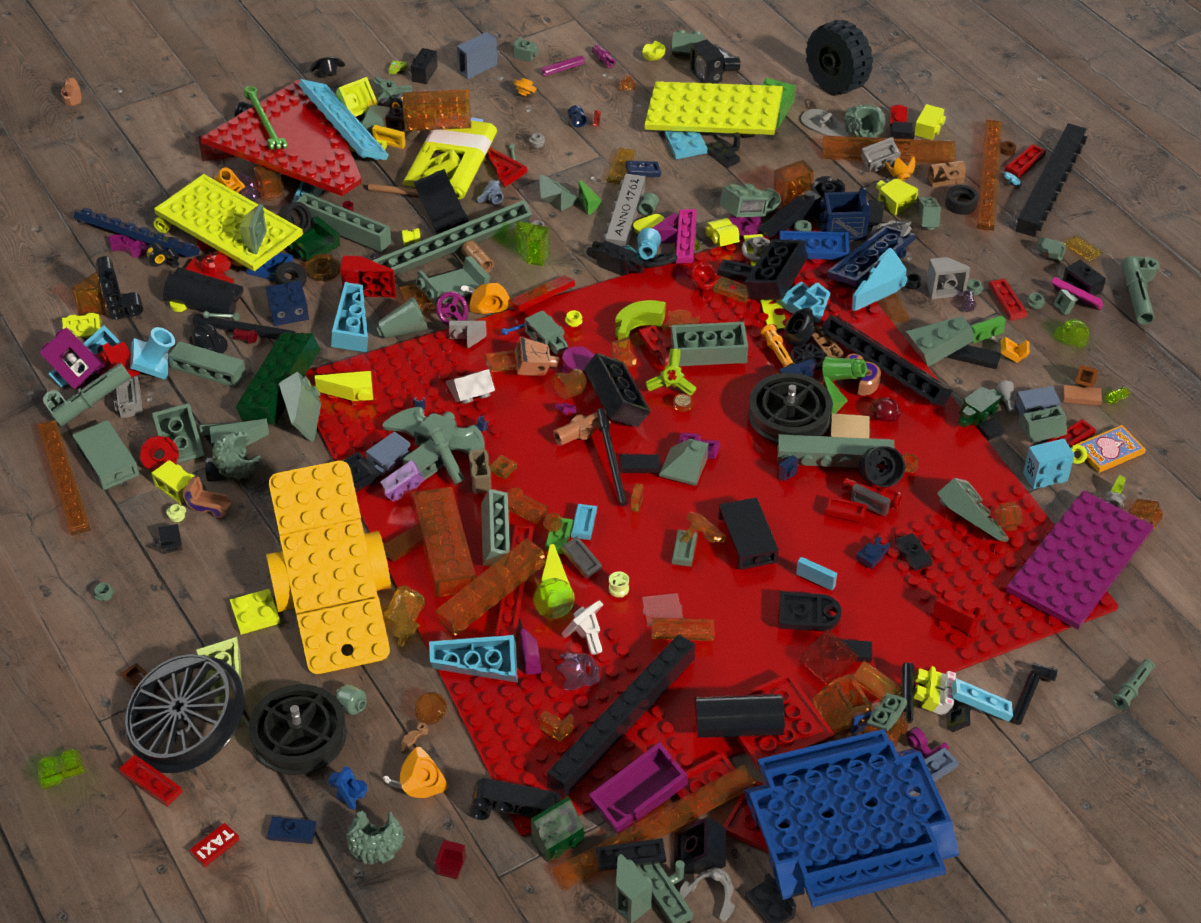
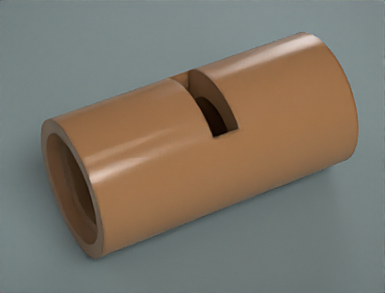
(470, 248)

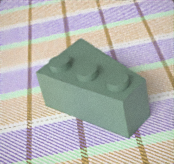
(940, 339)

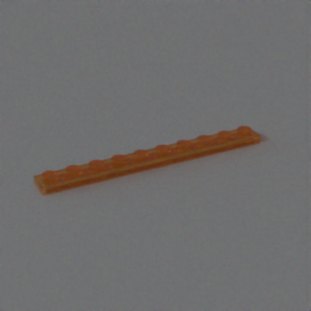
(989, 175)
(659, 823)

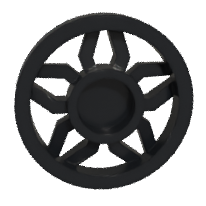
(807, 355)

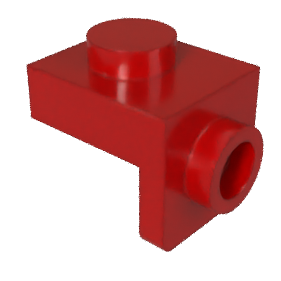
(898, 113)

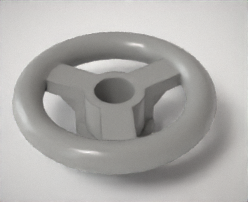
(759, 245)

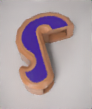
(872, 377)
(205, 501)

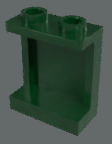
(315, 241)

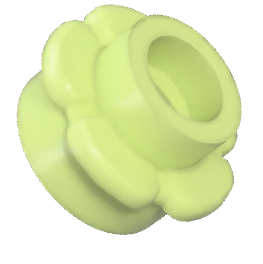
(176, 513)

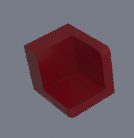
(450, 859)

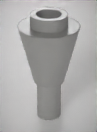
(1007, 389)

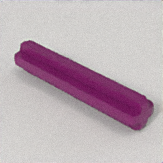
(562, 66)

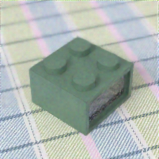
(744, 200)

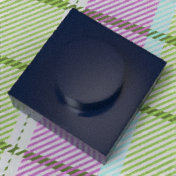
(788, 468)

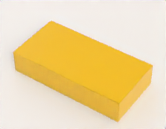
(393, 137)

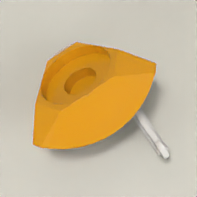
(488, 298)
(419, 776)

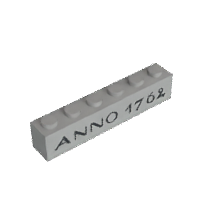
(625, 210)

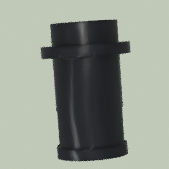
(1044, 672)

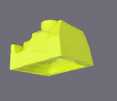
(357, 96)

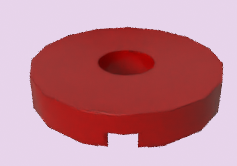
(154, 444)

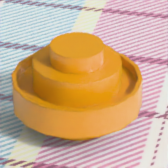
(524, 86)

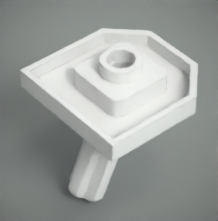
(587, 626)

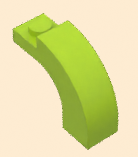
(639, 314)

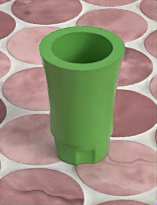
(844, 368)

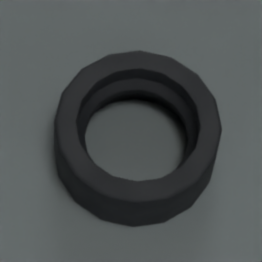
(962, 191)
(302, 211)

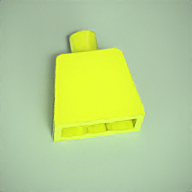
(896, 195)

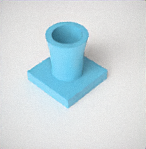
(152, 356)

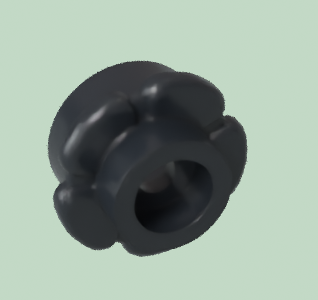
(913, 281)

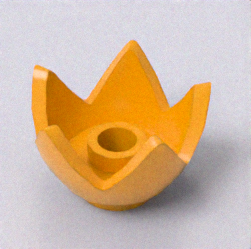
(901, 170)

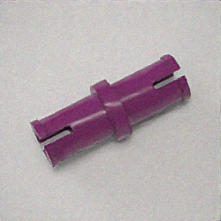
(603, 56)

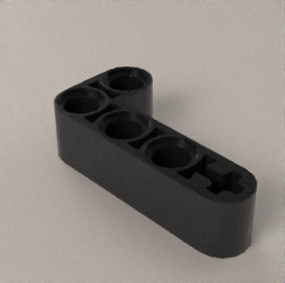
(118, 305)
(509, 799)

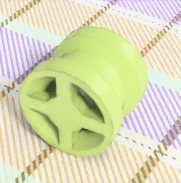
(617, 579)

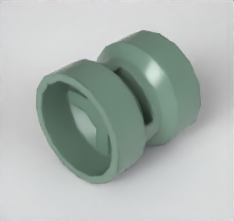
(648, 204)

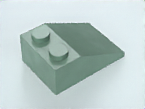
(302, 403)
(181, 428)

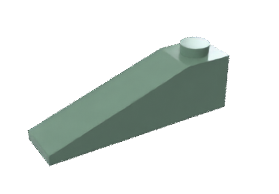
(965, 501)

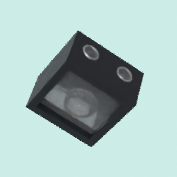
(706, 62)

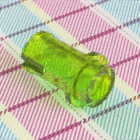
(1112, 397)

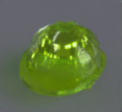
(1073, 332)

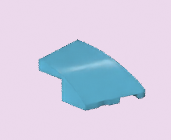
(802, 297)

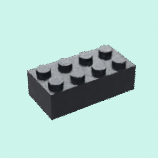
(776, 269)
(617, 390)

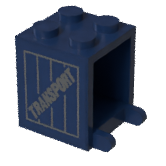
(845, 213)

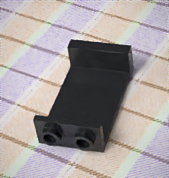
(440, 201)
(749, 533)

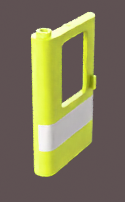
(469, 142)

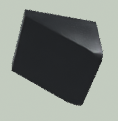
(212, 472)

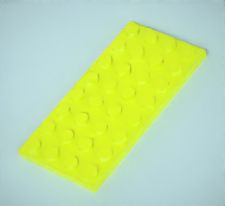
(714, 108)
(214, 216)

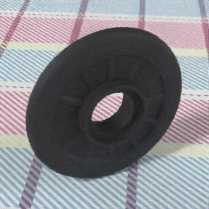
(660, 260)

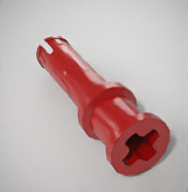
(895, 497)

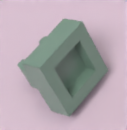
(1065, 301)

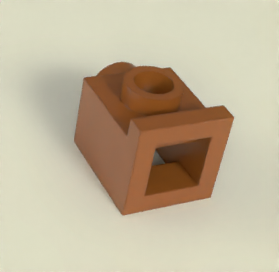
(1087, 376)

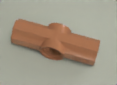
(579, 427)

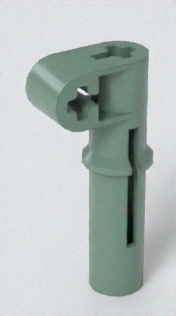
(1137, 274)
(86, 397)

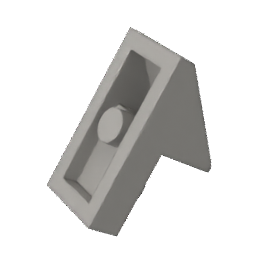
(470, 330)

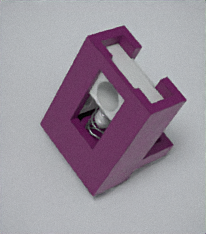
(61, 348)

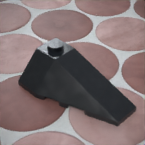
(801, 208)

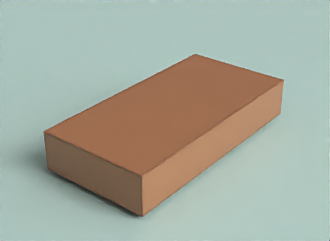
(1082, 395)

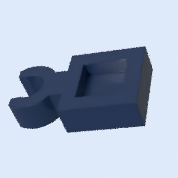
(872, 554)

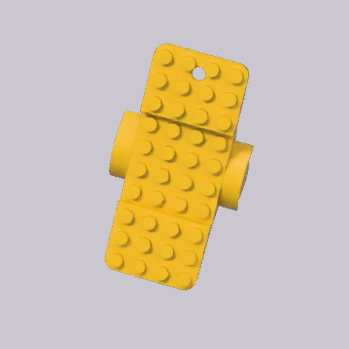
(328, 567)

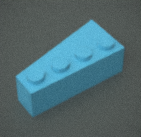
(477, 656)

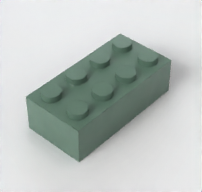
(710, 343)

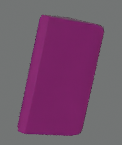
(530, 653)

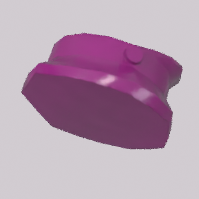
(575, 359)

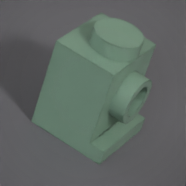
(525, 50)

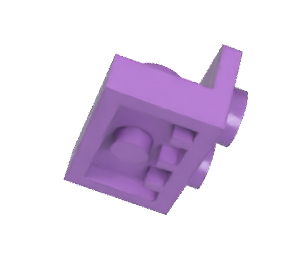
(402, 481)

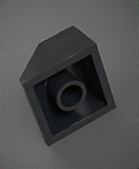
(701, 846)

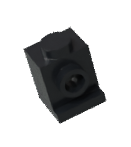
(395, 114)

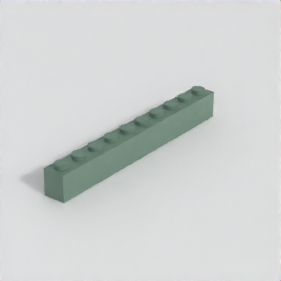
(454, 239)

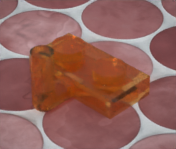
(700, 523)

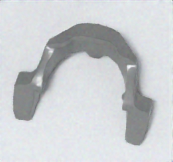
(903, 226)
(718, 875)

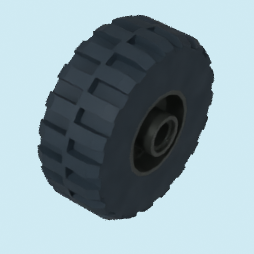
(839, 57)

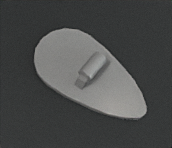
(823, 123)

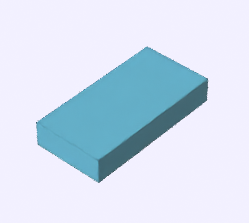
(584, 521)
(816, 573)

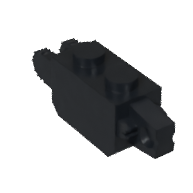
(615, 258)

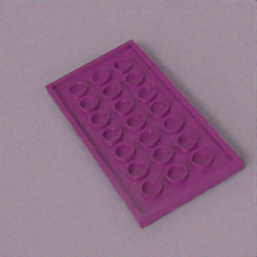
(1080, 559)

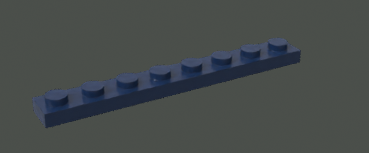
(130, 230)

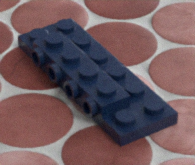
(858, 263)

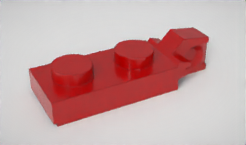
(655, 343)

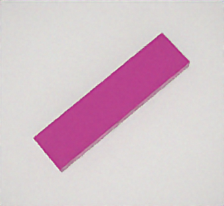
(686, 236)

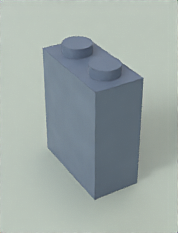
(477, 55)

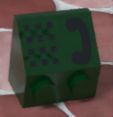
(556, 830)

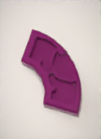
(124, 243)

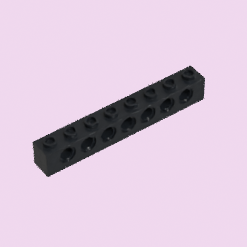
(887, 360)

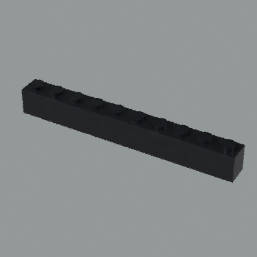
(1052, 180)
(620, 716)

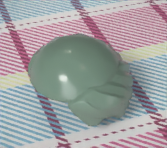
(774, 200)

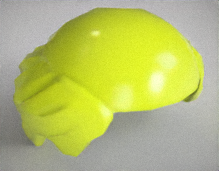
(653, 51)

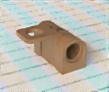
(946, 173)

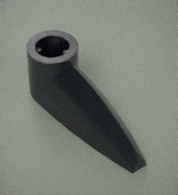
(730, 62)

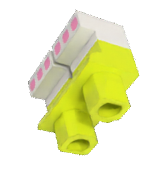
(936, 690)

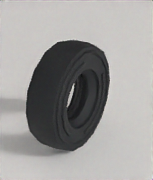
(290, 267)

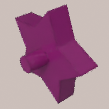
(566, 408)

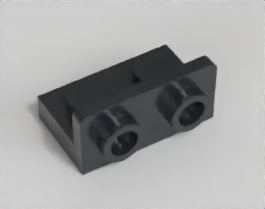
(769, 902)

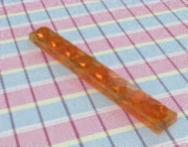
(64, 478)

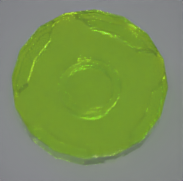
(553, 598)

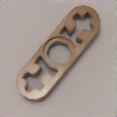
(831, 351)

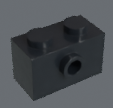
(424, 66)
(1084, 277)

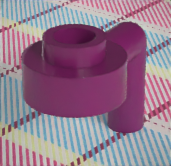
(917, 740)

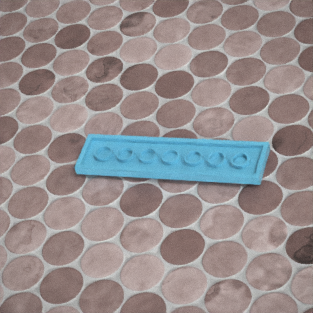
(343, 120)

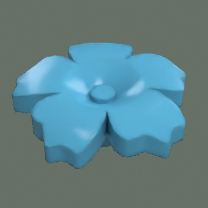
(1012, 178)

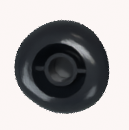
(327, 65)
(799, 327)

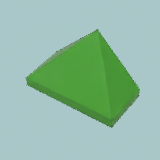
(588, 197)
(837, 397)

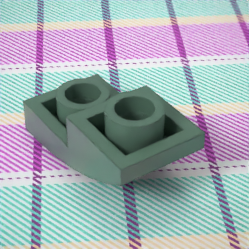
(888, 712)

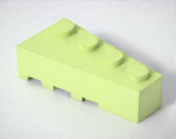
(228, 652)

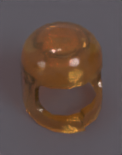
(574, 382)

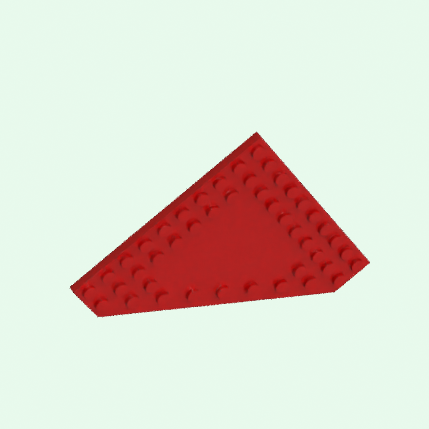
(314, 147)

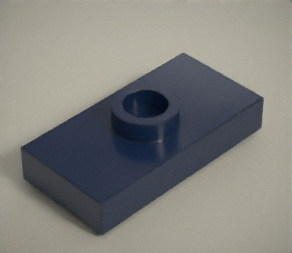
(643, 168)
(292, 830)

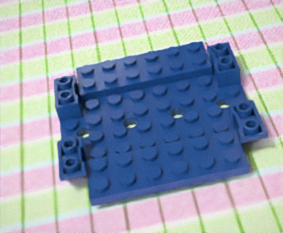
(859, 845)

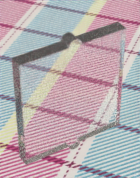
(661, 607)

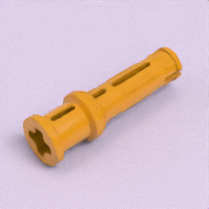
(775, 342)

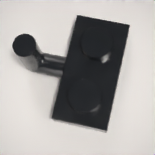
(724, 154)

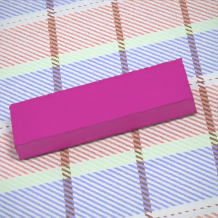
(1078, 293)

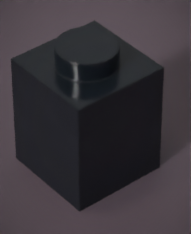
(902, 130)

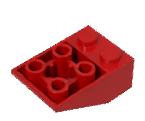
(375, 278)

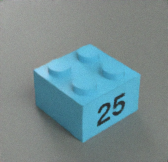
(1048, 463)

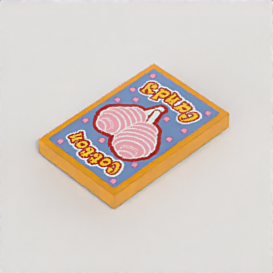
(1111, 448)

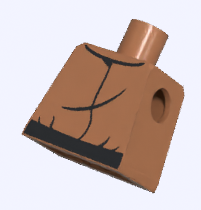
(533, 358)

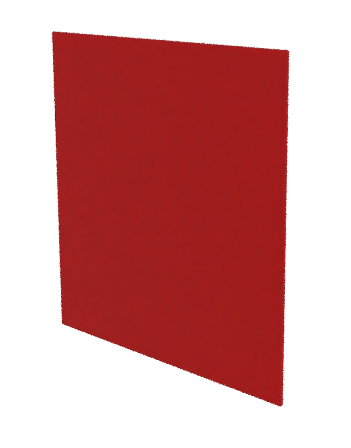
(878, 604)

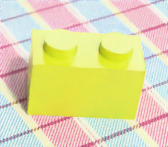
(930, 122)
(171, 480)

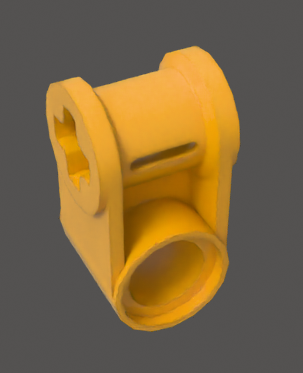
(231, 180)

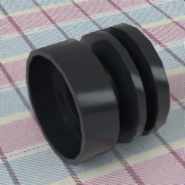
(893, 466)

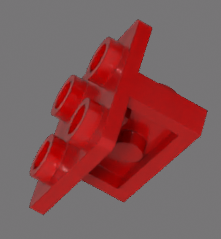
(113, 355)

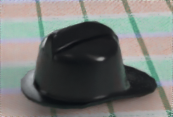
(207, 337)

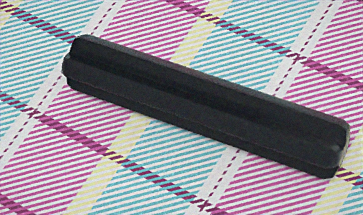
(907, 689)
(1025, 698)

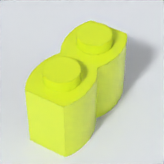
(722, 232)

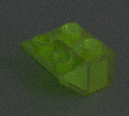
(533, 242)

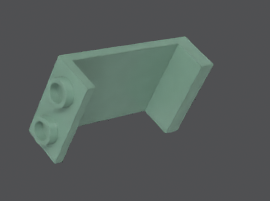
(471, 275)
(106, 454)

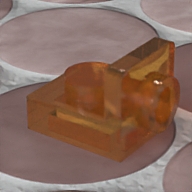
(1147, 510)
(555, 727)

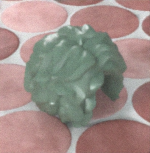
(864, 121)
(231, 458)
(373, 843)

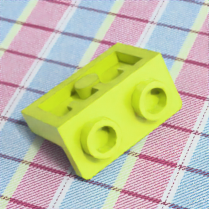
(83, 326)

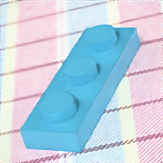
(982, 700)

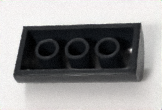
(739, 715)

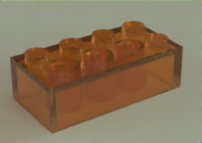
(437, 110)

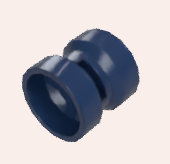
(577, 116)

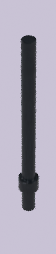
(604, 427)

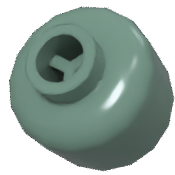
(351, 699)

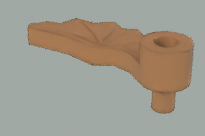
(413, 735)

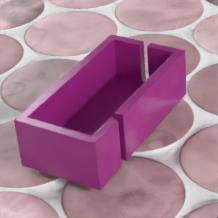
(638, 789)

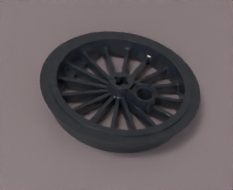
(182, 710)

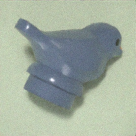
(491, 193)

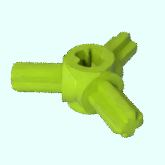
(663, 379)

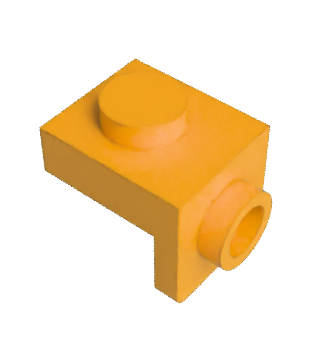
(1014, 351)

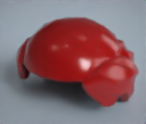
(703, 277)

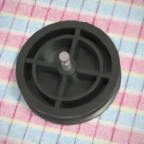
(789, 406)
(297, 729)

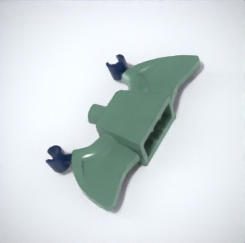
(417, 425)

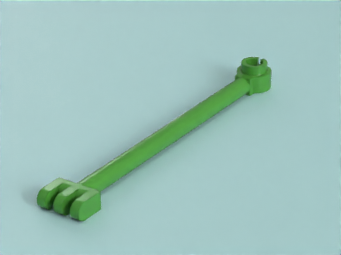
(274, 141)

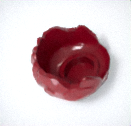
(885, 409)

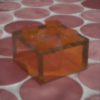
(792, 181)

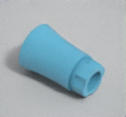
(648, 242)

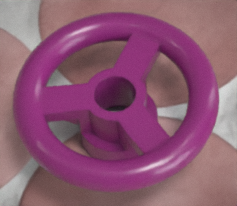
(444, 310)

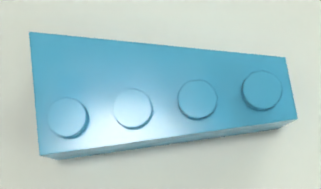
(350, 322)

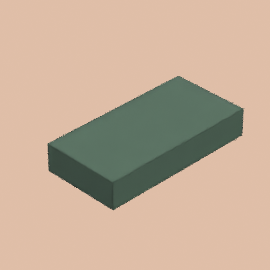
(684, 552)

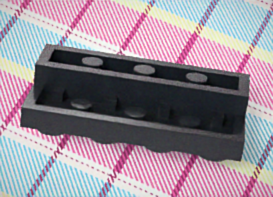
(201, 292)

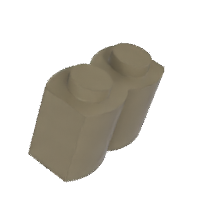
(480, 471)

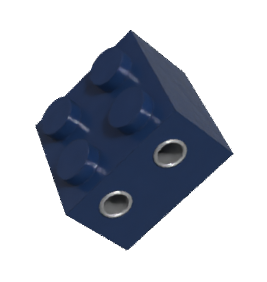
(287, 303)

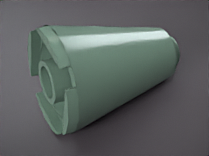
(402, 320)

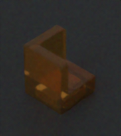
(622, 352)

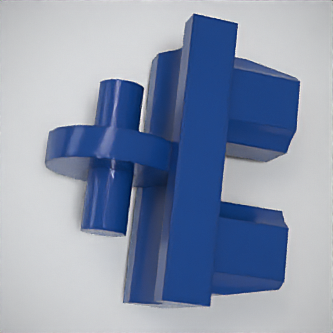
(348, 787)

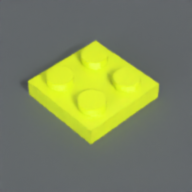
(255, 611)

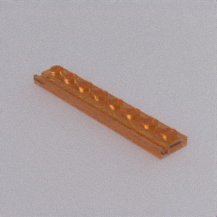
(923, 150)

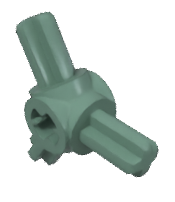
(388, 88)

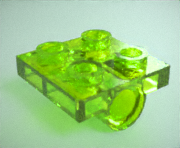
(55, 769)

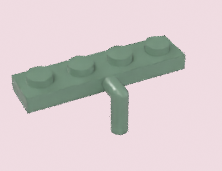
(666, 894)

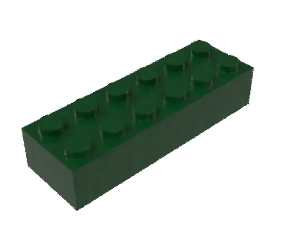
(288, 355)

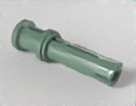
(442, 447)
(1144, 669)

